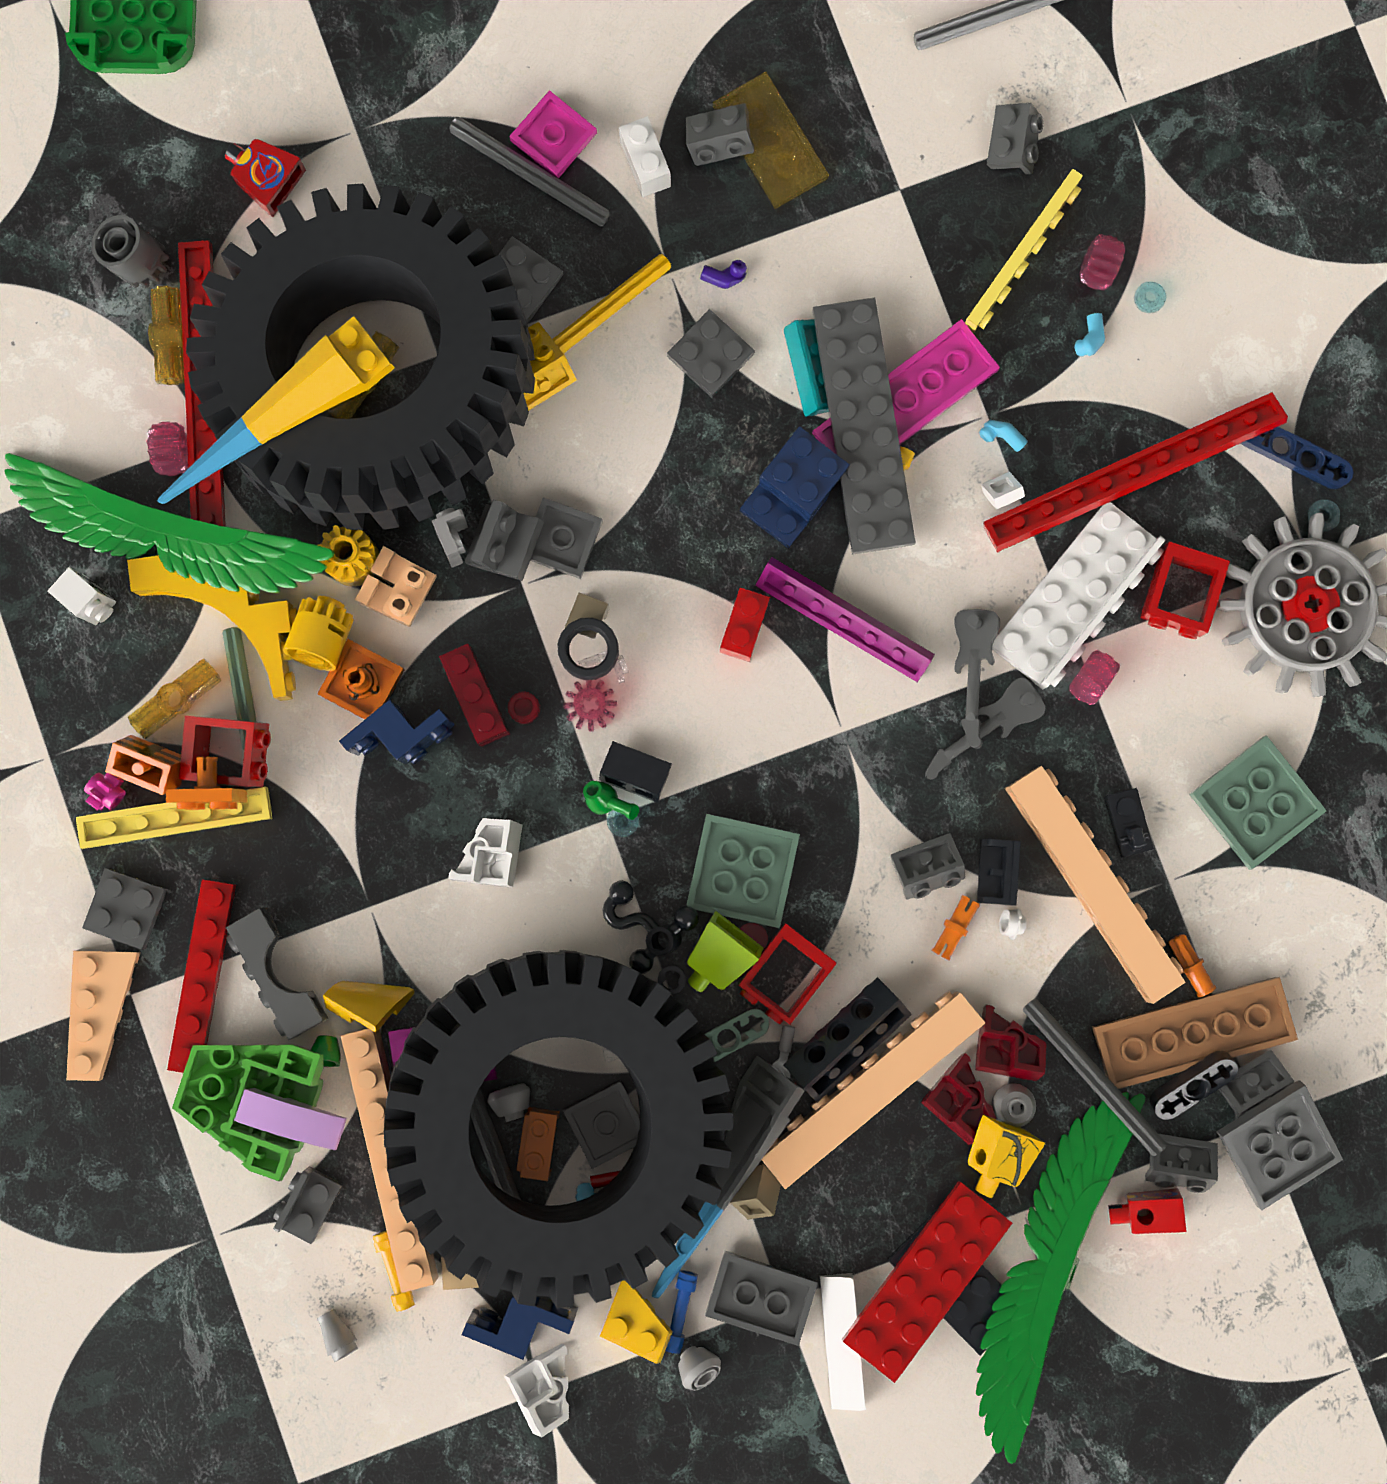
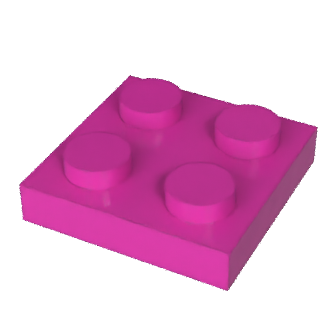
(553, 134)

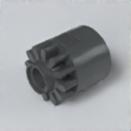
(129, 251)

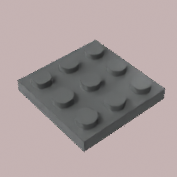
(1280, 1145)

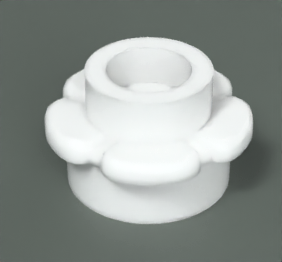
(1012, 923)

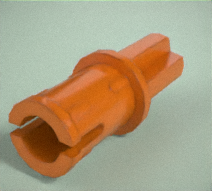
(1191, 965)

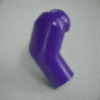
(726, 278)

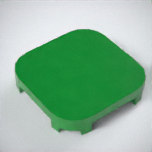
(132, 35)

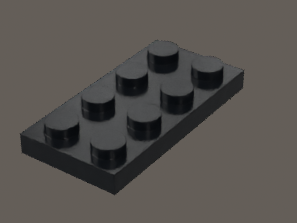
(973, 1306)

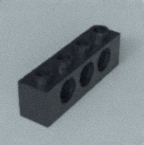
(847, 1039)

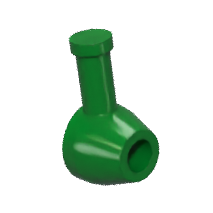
(607, 800)
(329, 1048)

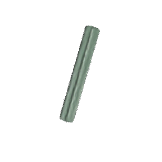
(239, 677)

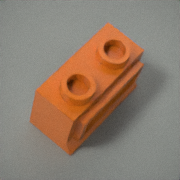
(537, 1143)

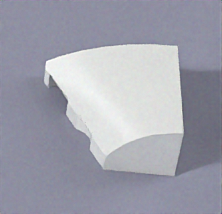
(491, 854)
(541, 1390)

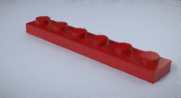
(202, 971)

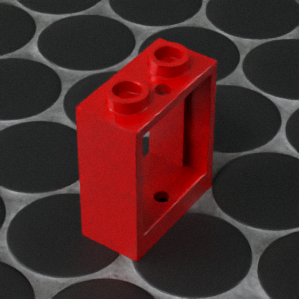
(1195, 561)
(197, 743)
(754, 995)

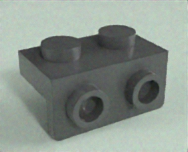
(719, 134)
(1015, 137)

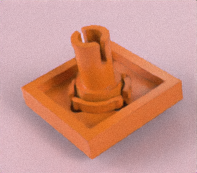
(353, 677)
(206, 790)

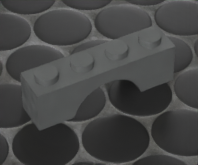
(255, 940)

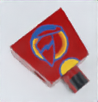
(265, 173)
(1165, 1212)

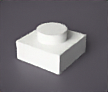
(1003, 490)

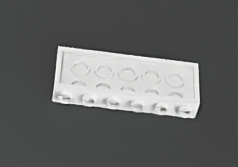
(1077, 596)

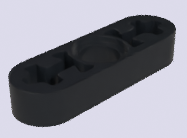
(1196, 1072)

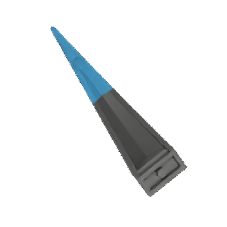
(759, 1117)

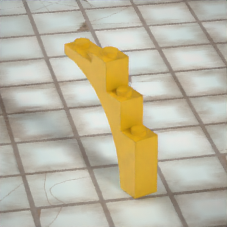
(263, 624)

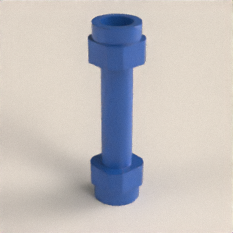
(685, 1284)

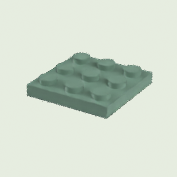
(1257, 802)
(743, 870)

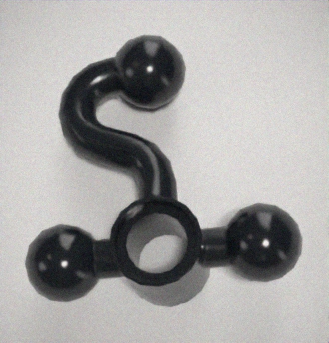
(643, 960)

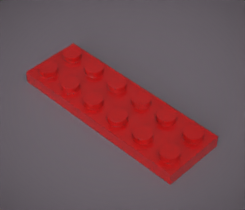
(926, 1281)

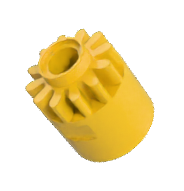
(358, 566)
(319, 633)

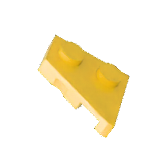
(635, 1325)

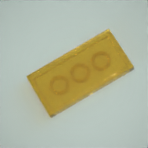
(781, 154)

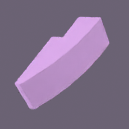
(290, 1119)

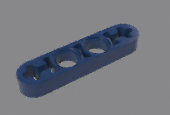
(1292, 457)

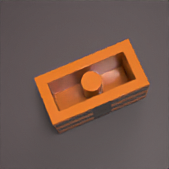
(144, 764)

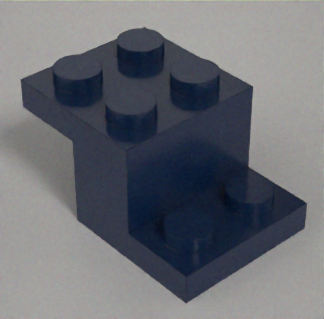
(794, 487)
(398, 733)
(517, 1328)

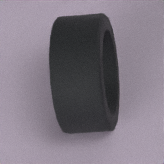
(571, 631)

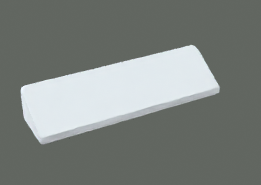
(843, 1362)

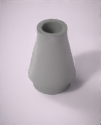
(337, 1336)

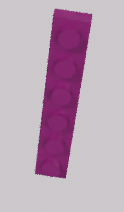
(844, 619)

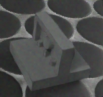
(504, 541)

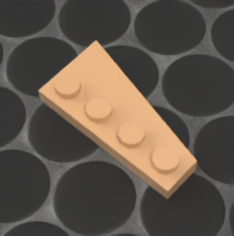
(96, 1006)

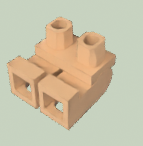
(409, 590)

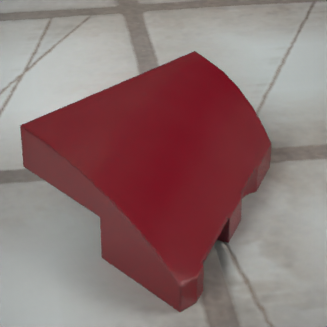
(1008, 1049)
(959, 1100)

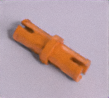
(955, 927)

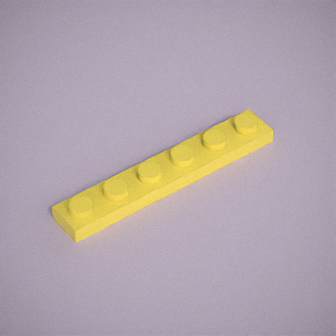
(1031, 243)
(167, 820)

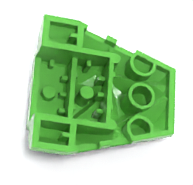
(215, 1086)

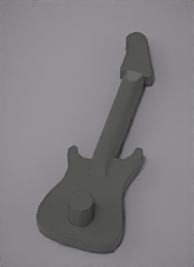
(976, 635)
(1016, 706)

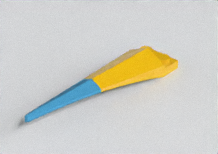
(323, 378)

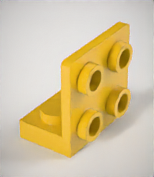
(549, 368)

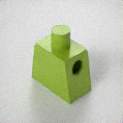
(721, 954)

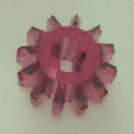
(1102, 262)
(168, 448)
(1094, 677)
(593, 715)

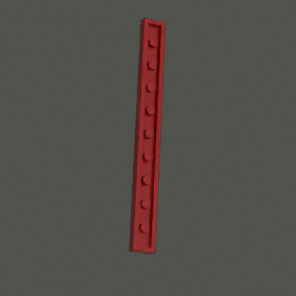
(1135, 471)
(206, 496)

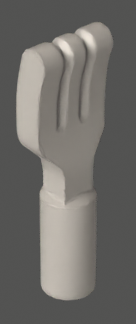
(785, 1048)

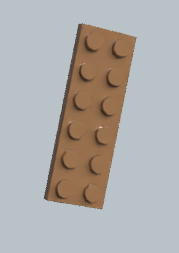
(1186, 1032)

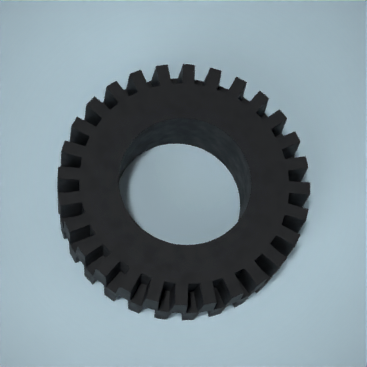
(350, 260)
(580, 1243)

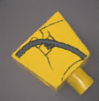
(1002, 1154)

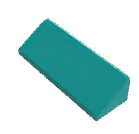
(806, 365)

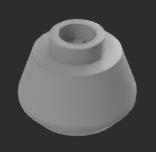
(1013, 1096)
(510, 1101)
(698, 1368)

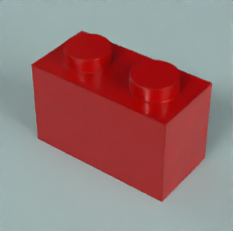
(744, 624)

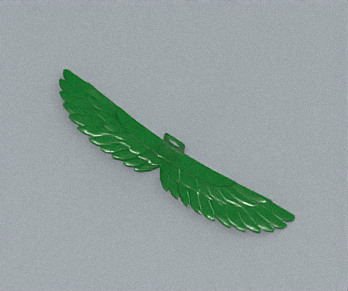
(184, 545)
(1033, 1294)

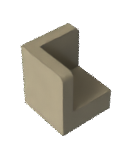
(588, 608)
(758, 1194)

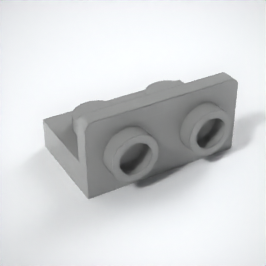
(447, 526)

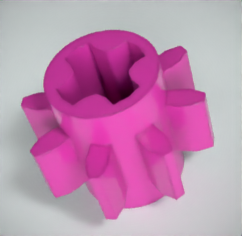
(104, 791)

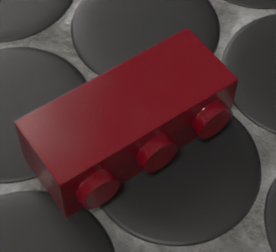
(474, 695)

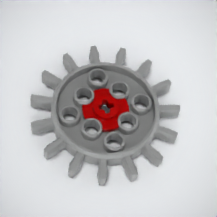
(1315, 622)

